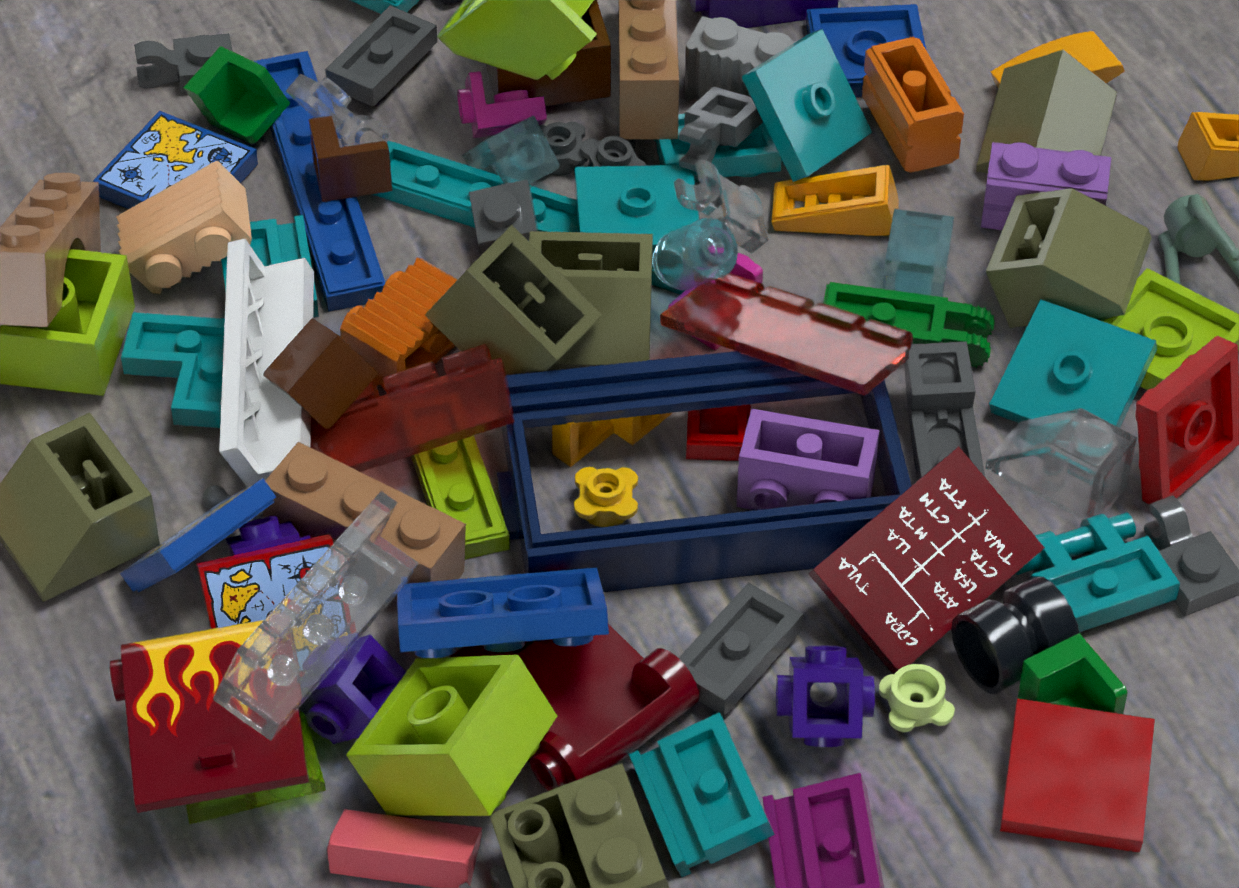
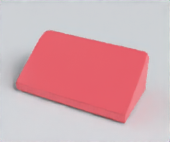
(403, 849)

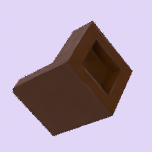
(347, 169)
(320, 373)

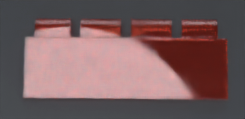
(791, 332)
(419, 411)

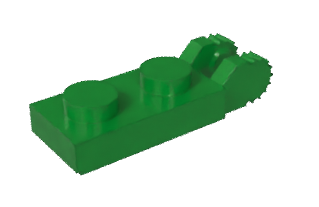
(920, 314)

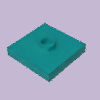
(807, 105)
(631, 200)
(1070, 365)

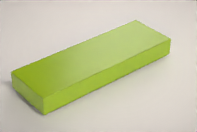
(459, 486)

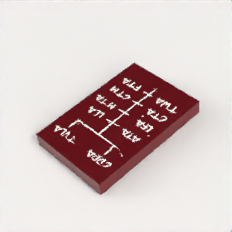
(926, 560)

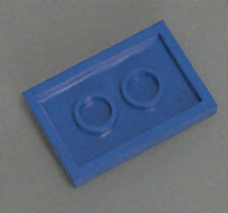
(501, 612)

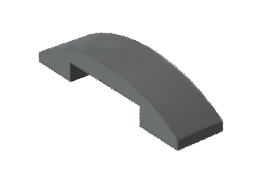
(941, 404)

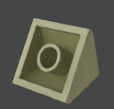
(1050, 106)

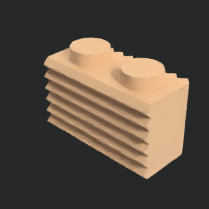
(184, 227)

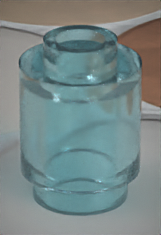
(695, 254)

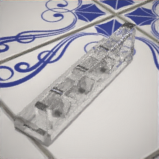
(316, 623)

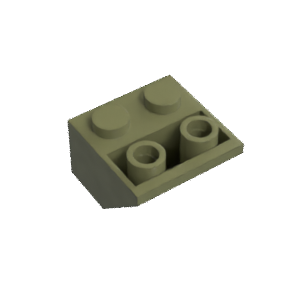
(1067, 254)
(617, 280)
(514, 307)
(73, 508)
(580, 837)

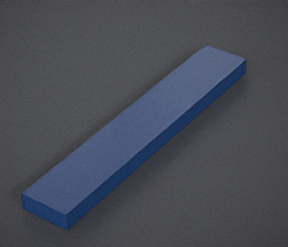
(335, 228)

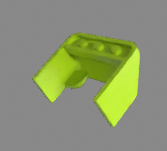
(519, 34)

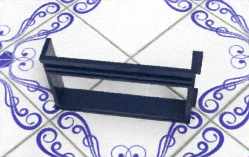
(693, 546)

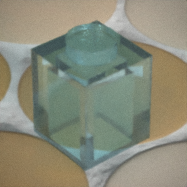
(918, 252)

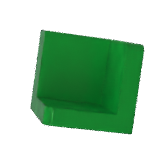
(237, 95)
(1072, 677)

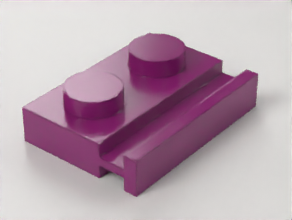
(824, 836)

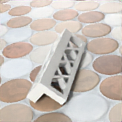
(261, 318)

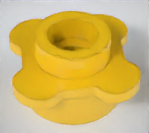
(606, 495)

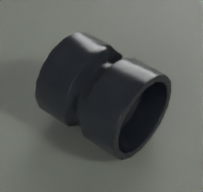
(999, 636)

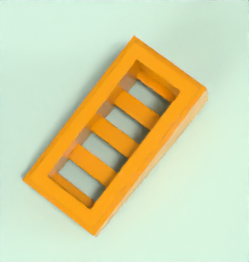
(1210, 145)
(854, 199)

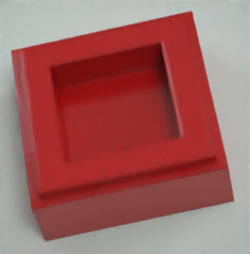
(716, 432)

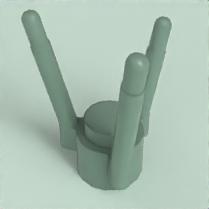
(1195, 232)

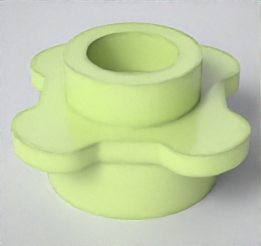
(919, 683)

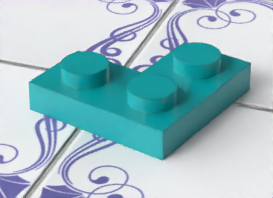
(184, 350)

